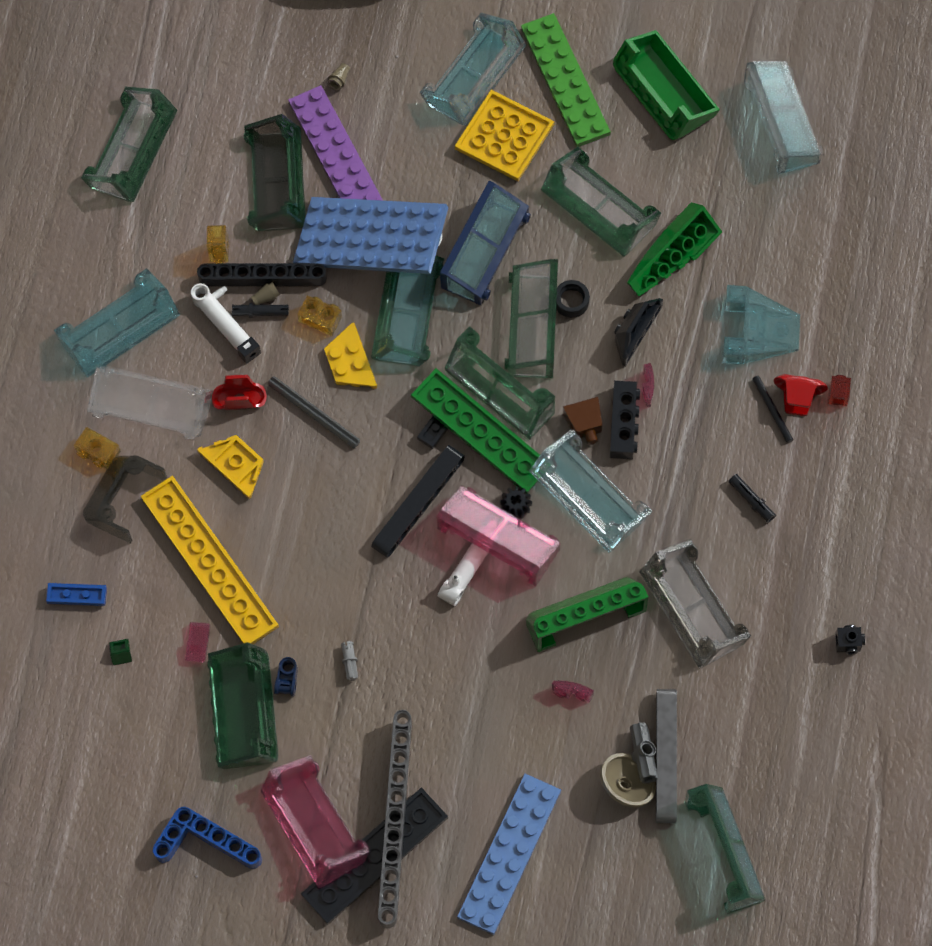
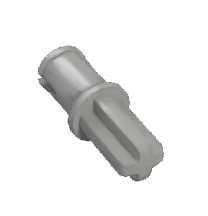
(349, 660)

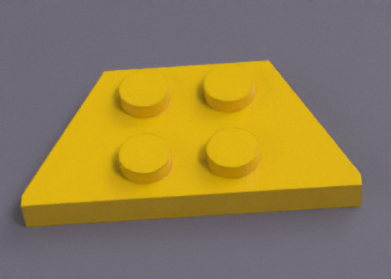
(349, 360)
(235, 462)

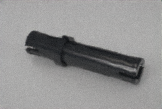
(260, 310)
(752, 498)

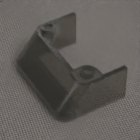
(99, 509)

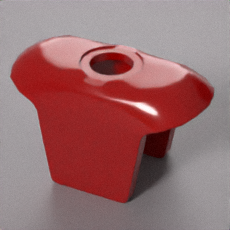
(799, 392)
(224, 395)

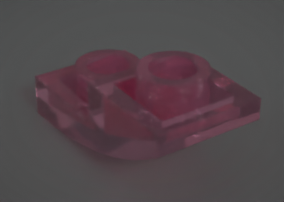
(566, 688)

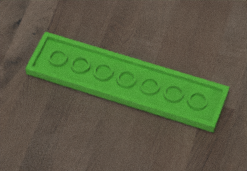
(565, 80)

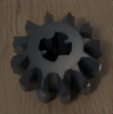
(513, 497)

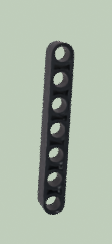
(254, 269)
(418, 501)

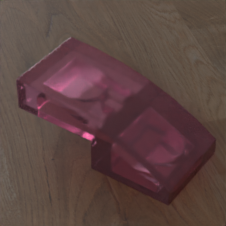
(648, 387)
(197, 642)

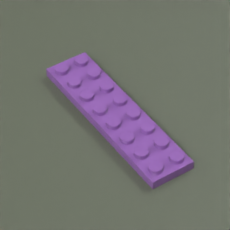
(333, 146)

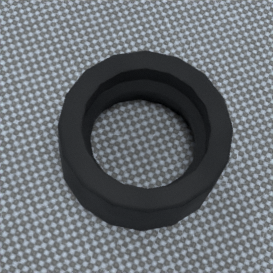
(575, 311)

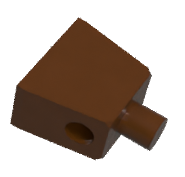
(584, 419)

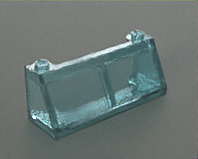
(119, 324)

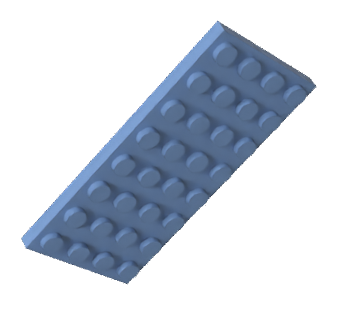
(371, 234)

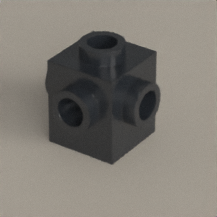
(849, 639)

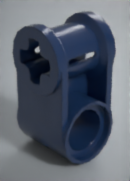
(286, 681)

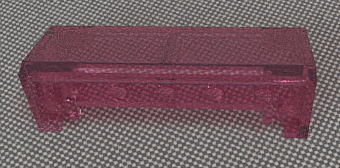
(498, 533)
(312, 821)

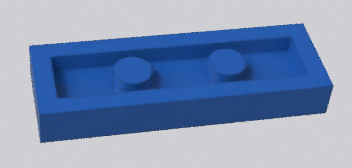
(76, 594)

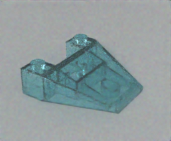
(767, 327)

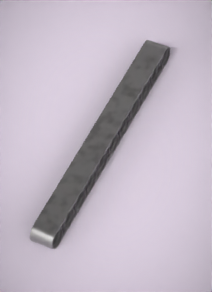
(391, 827)

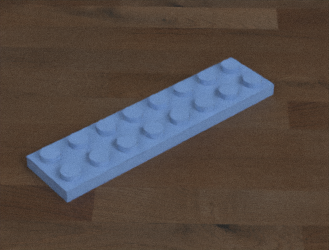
(509, 854)

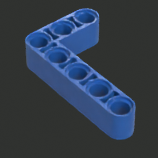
(207, 836)

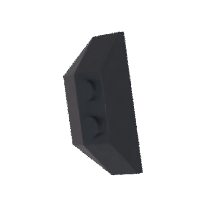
(635, 327)

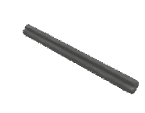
(314, 412)

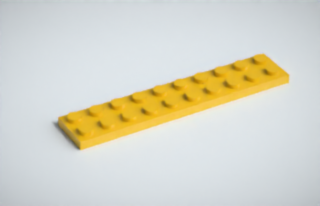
(209, 561)

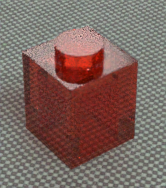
(839, 390)

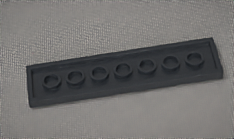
(421, 819)

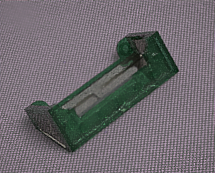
(276, 174)

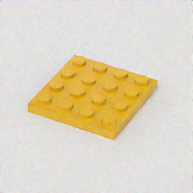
(504, 135)

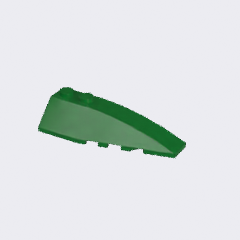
(678, 244)

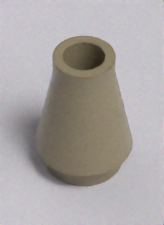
(338, 77)
(265, 294)

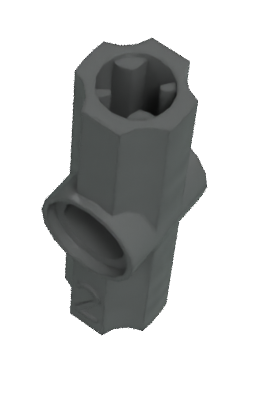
(643, 753)

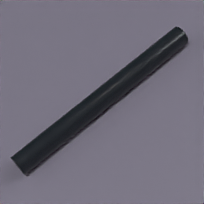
(772, 408)

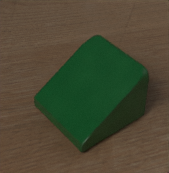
(120, 652)

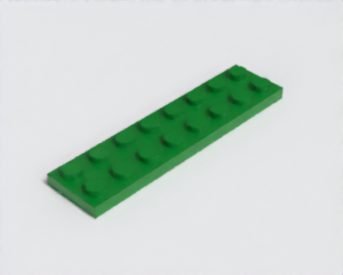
(477, 428)

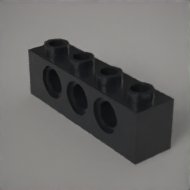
(624, 448)

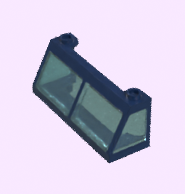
(483, 243)

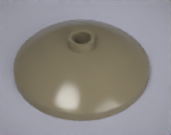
(622, 781)

